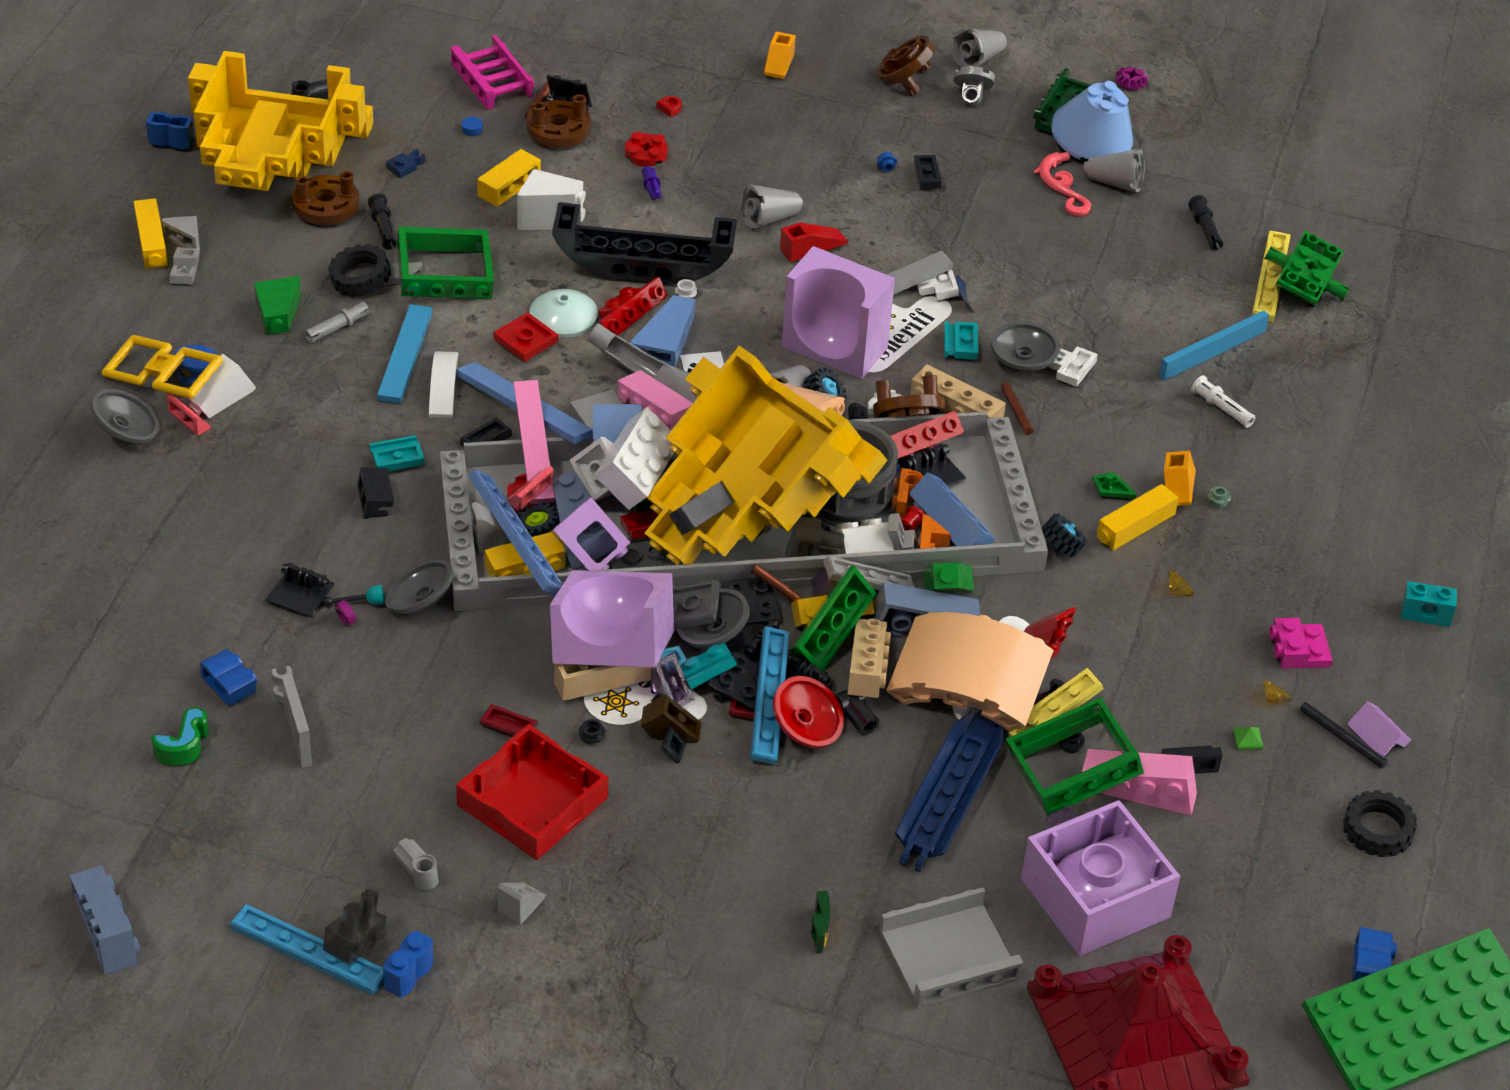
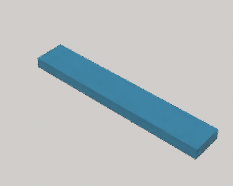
(1213, 345)
(404, 354)
(770, 676)
(306, 949)

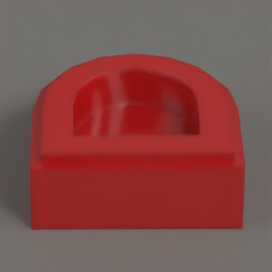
(669, 105)

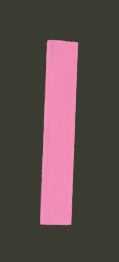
(533, 434)

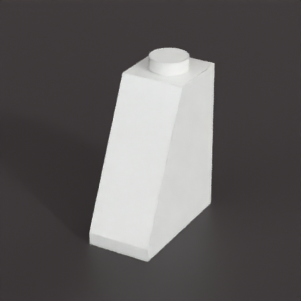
(222, 389)

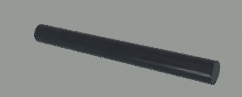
(1344, 735)

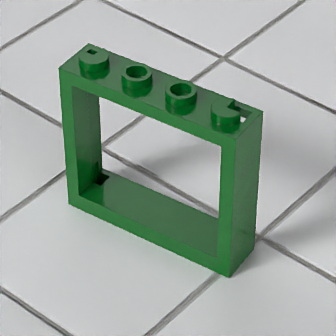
(444, 240)
(1087, 782)

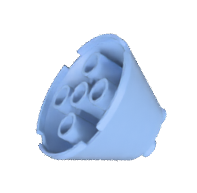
(1094, 122)

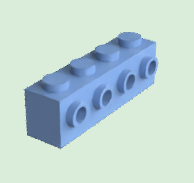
(950, 512)

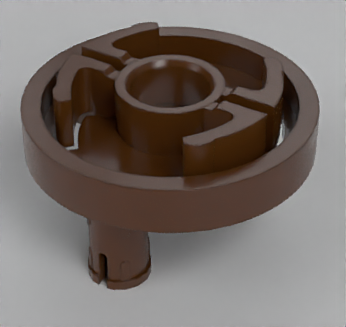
(905, 61)
(553, 121)
(334, 189)
(908, 405)

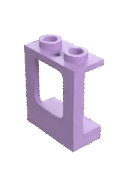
(577, 522)

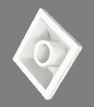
(588, 462)

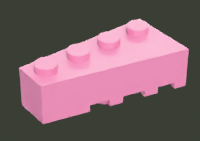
(661, 400)
(1165, 784)

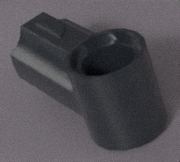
(314, 89)
(858, 712)

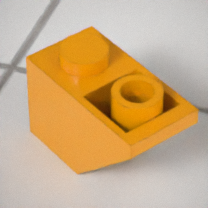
(780, 55)
(1180, 475)

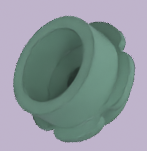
(1218, 497)

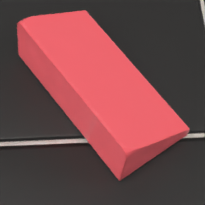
(186, 415)
(531, 489)

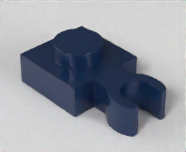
(405, 164)

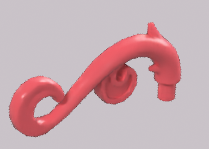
(1062, 182)

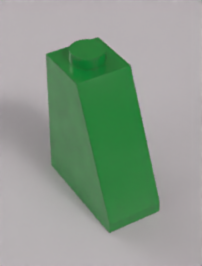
(277, 303)
(948, 578)

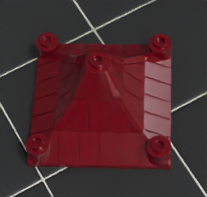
(1137, 1025)

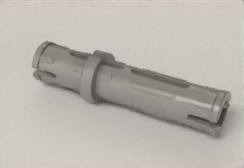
(344, 318)

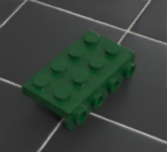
(1057, 96)

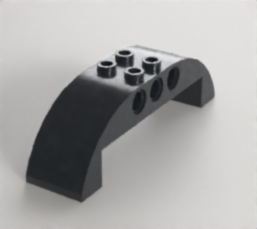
(639, 253)

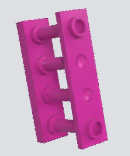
(479, 83)

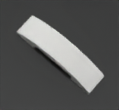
(443, 384)

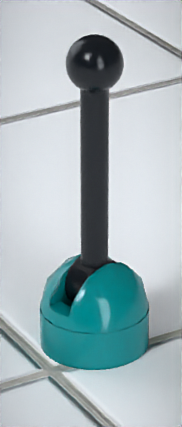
(373, 595)

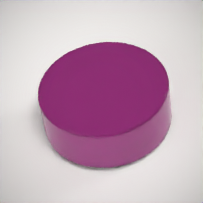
(345, 613)

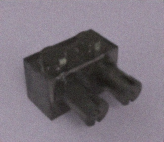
(807, 538)
(356, 929)

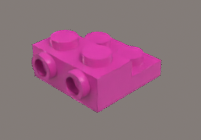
(1300, 644)

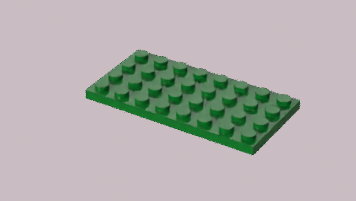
(1417, 1014)

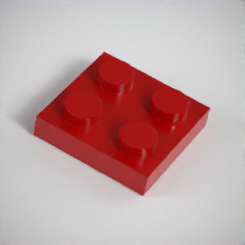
(526, 337)

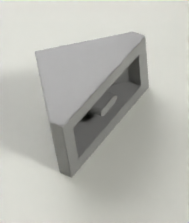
(181, 231)
(485, 528)
(518, 900)

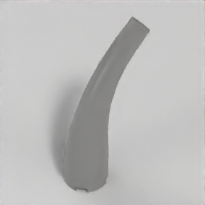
(637, 359)

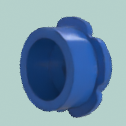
(886, 161)

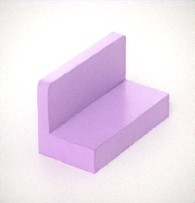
(1377, 729)

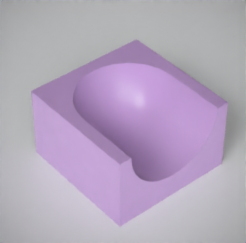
(837, 312)
(612, 618)
(1099, 877)

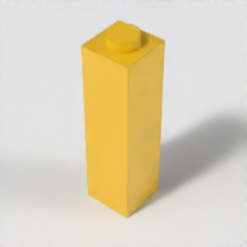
(150, 233)
(1137, 517)

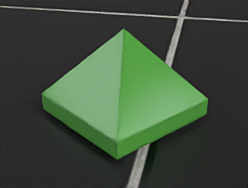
(1247, 738)

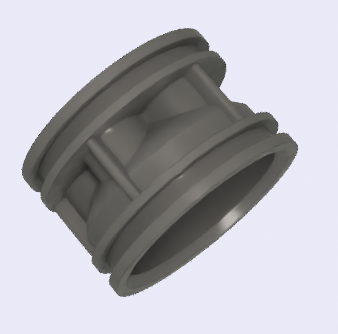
(866, 499)

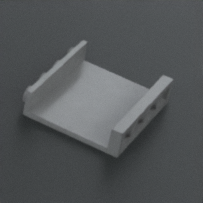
(948, 948)

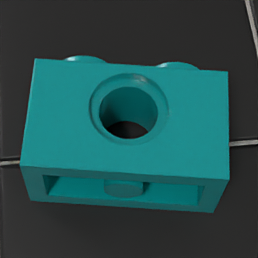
(1428, 603)

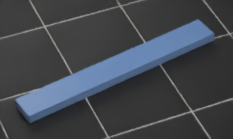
(503, 391)
(516, 532)

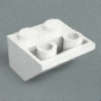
(867, 537)

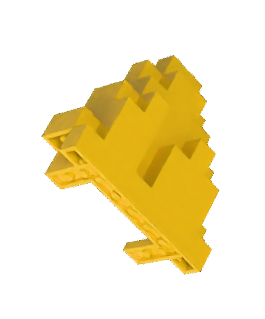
(267, 133)
(767, 449)

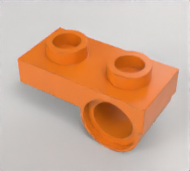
(904, 485)

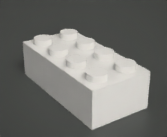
(636, 459)

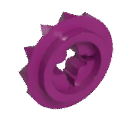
(1138, 81)

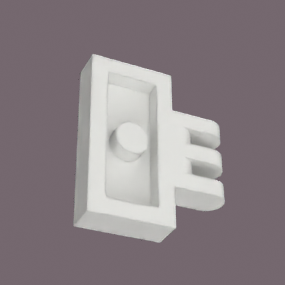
(942, 285)
(1073, 366)

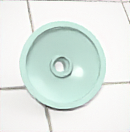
(565, 312)

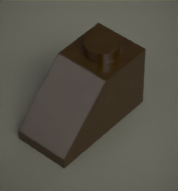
(667, 713)

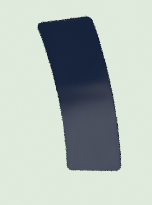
(962, 288)

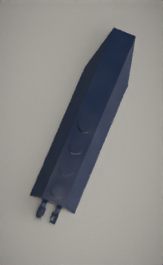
(949, 787)

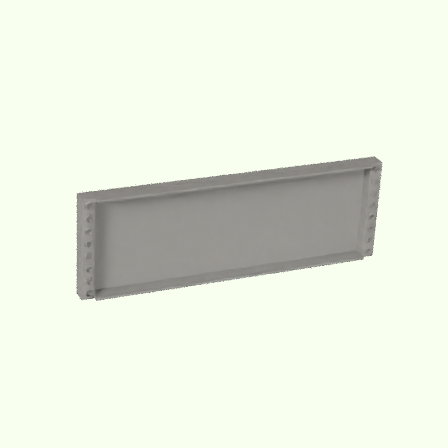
(985, 454)

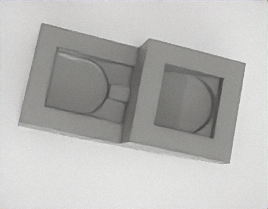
(184, 266)
(901, 539)

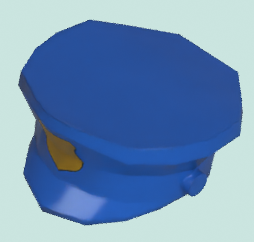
(191, 368)

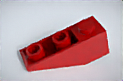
(801, 237)
(1052, 629)

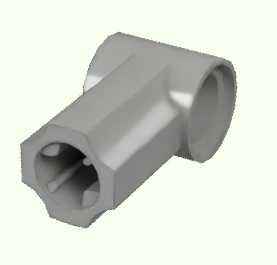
(418, 864)

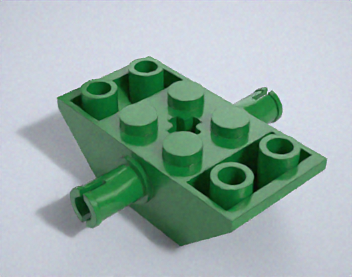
(1309, 269)

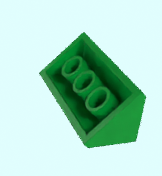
(834, 619)

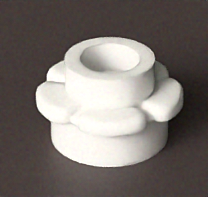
(686, 288)

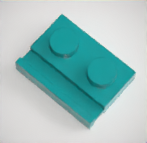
(961, 340)
(397, 453)
(707, 665)

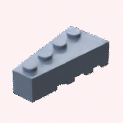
(594, 539)
(901, 604)
(105, 919)

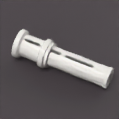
(1215, 396)

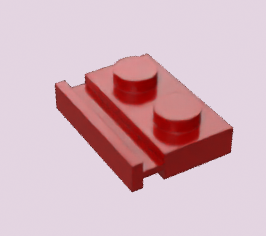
(637, 522)

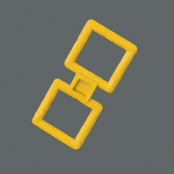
(162, 366)

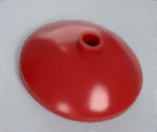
(808, 712)

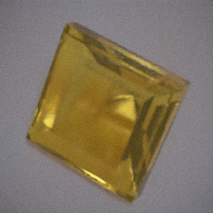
(1179, 585)
(1274, 693)

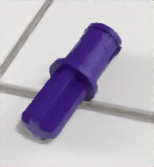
(651, 182)

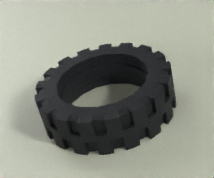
(363, 284)
(1376, 843)

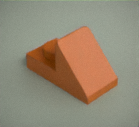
(933, 534)

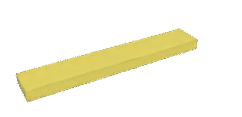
(1267, 293)

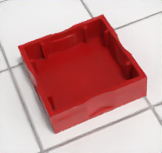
(532, 791)

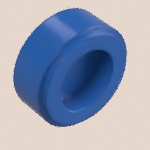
(472, 126)

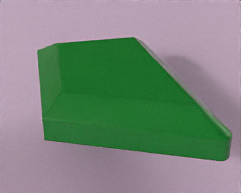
(1112, 486)

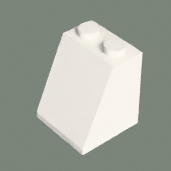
(540, 197)

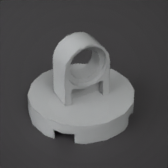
(973, 79)

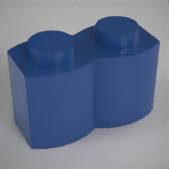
(170, 130)
(228, 677)
(1372, 952)
(408, 964)

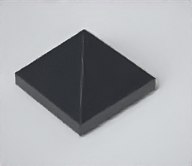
(673, 745)

